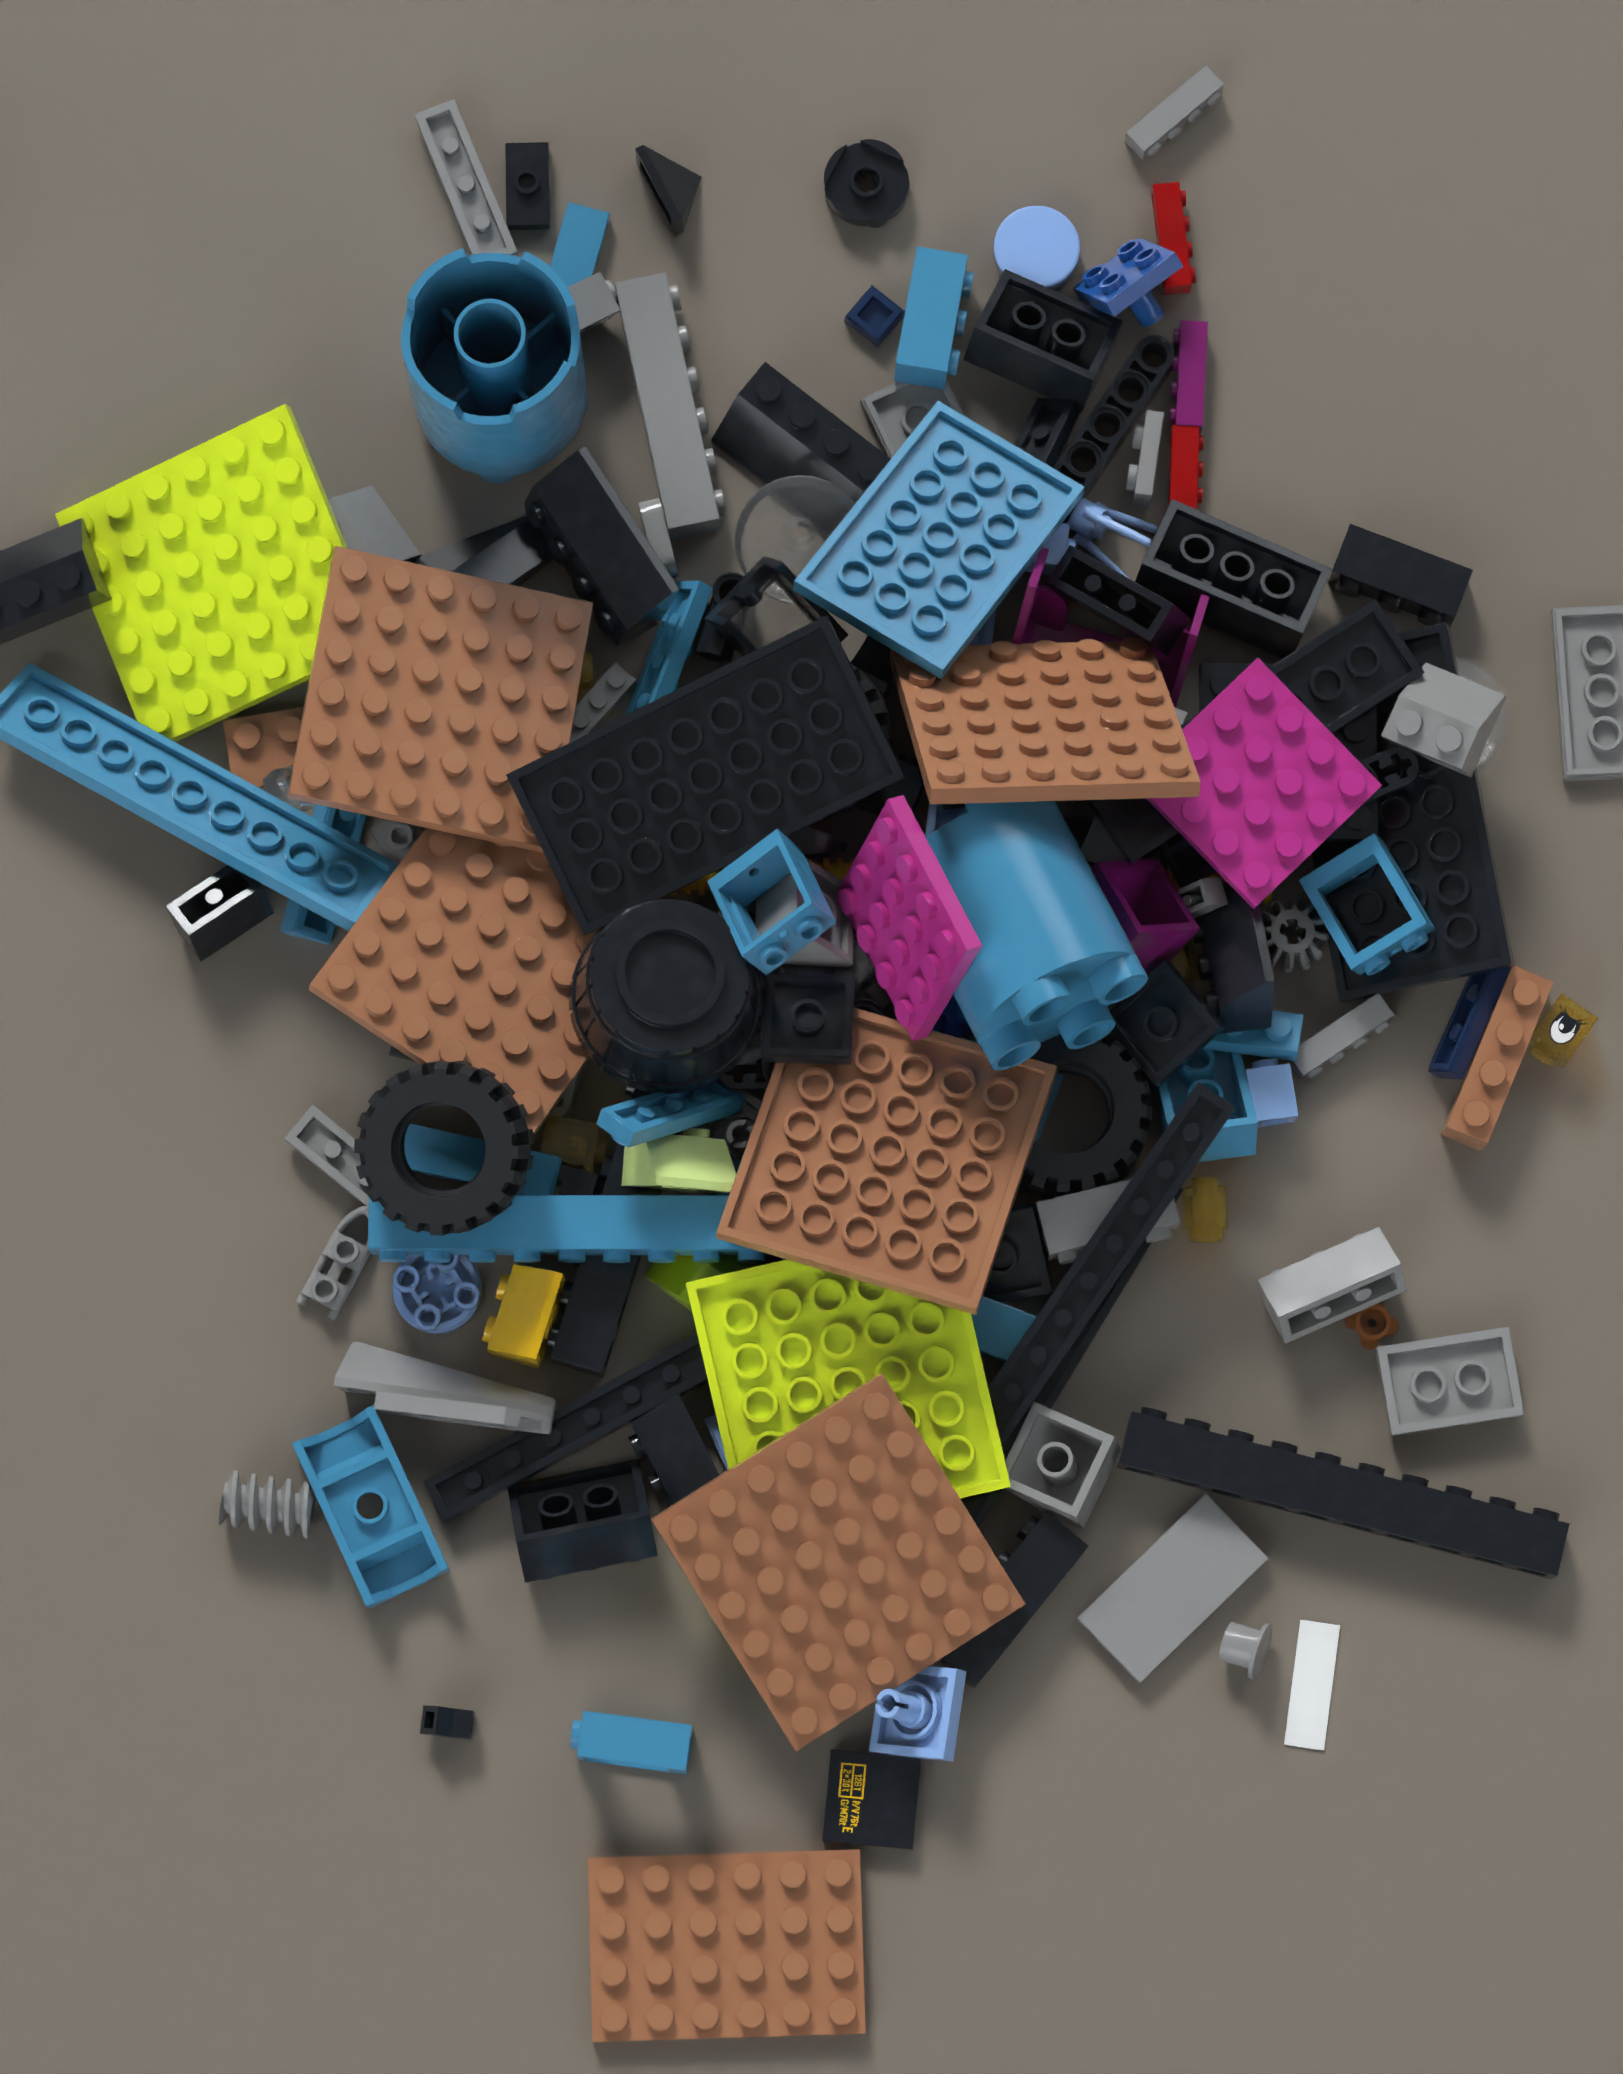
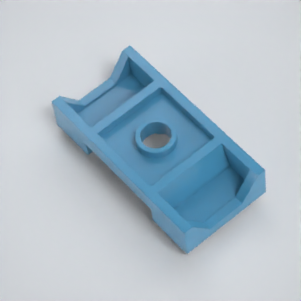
(383, 1552)

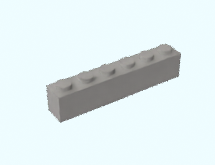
(668, 405)

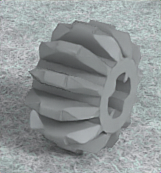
(1302, 926)

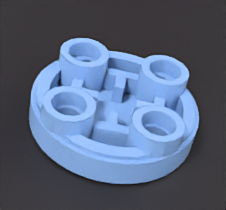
(1037, 246)
(437, 1295)

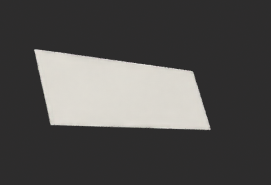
(1312, 1685)

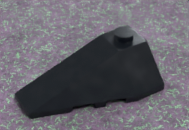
(500, 554)

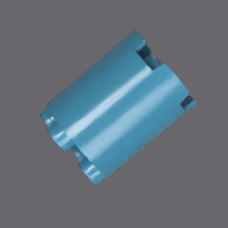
(494, 362)
(1044, 929)

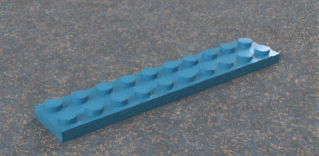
(191, 797)

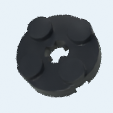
(869, 207)

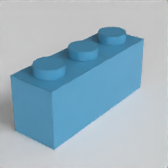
(933, 318)

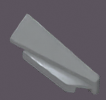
(439, 1393)

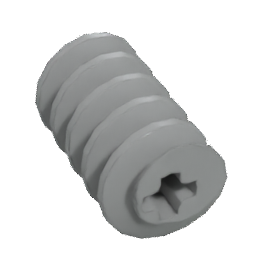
(268, 1504)

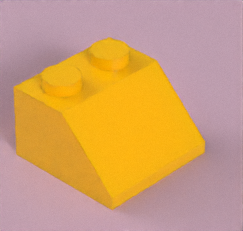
(525, 1315)

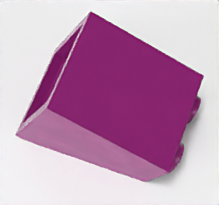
(1147, 908)

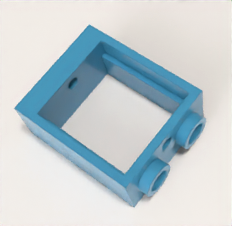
(1345, 868)
(737, 887)
(632, 1742)

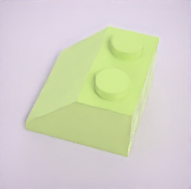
(680, 1163)

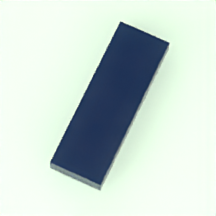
(1467, 1024)

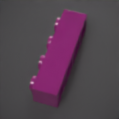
(1191, 370)

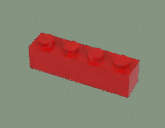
(1171, 234)
(1184, 465)

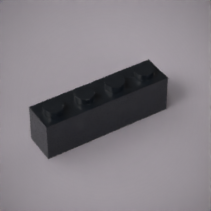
(1035, 1570)

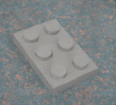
(1449, 1381)

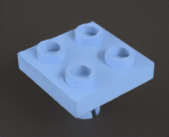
(920, 1715)

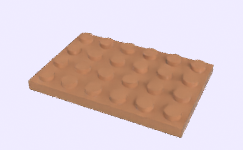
(726, 1945)

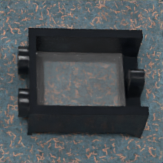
(765, 608)

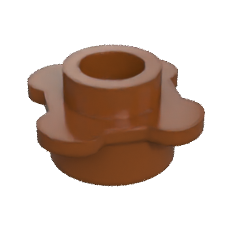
(1370, 1336)

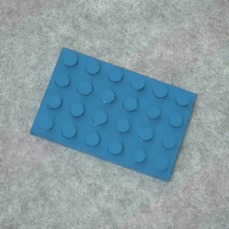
(938, 539)

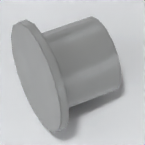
(1246, 1647)

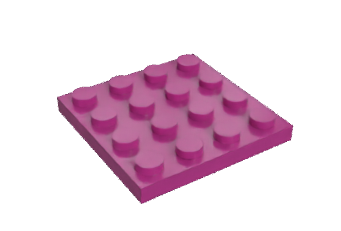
(1267, 786)
(908, 919)

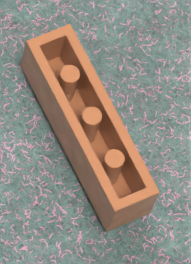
(1497, 1059)

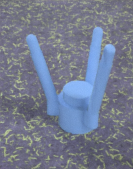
(1093, 521)

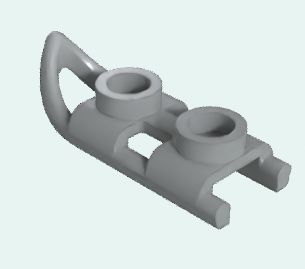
(345, 1253)

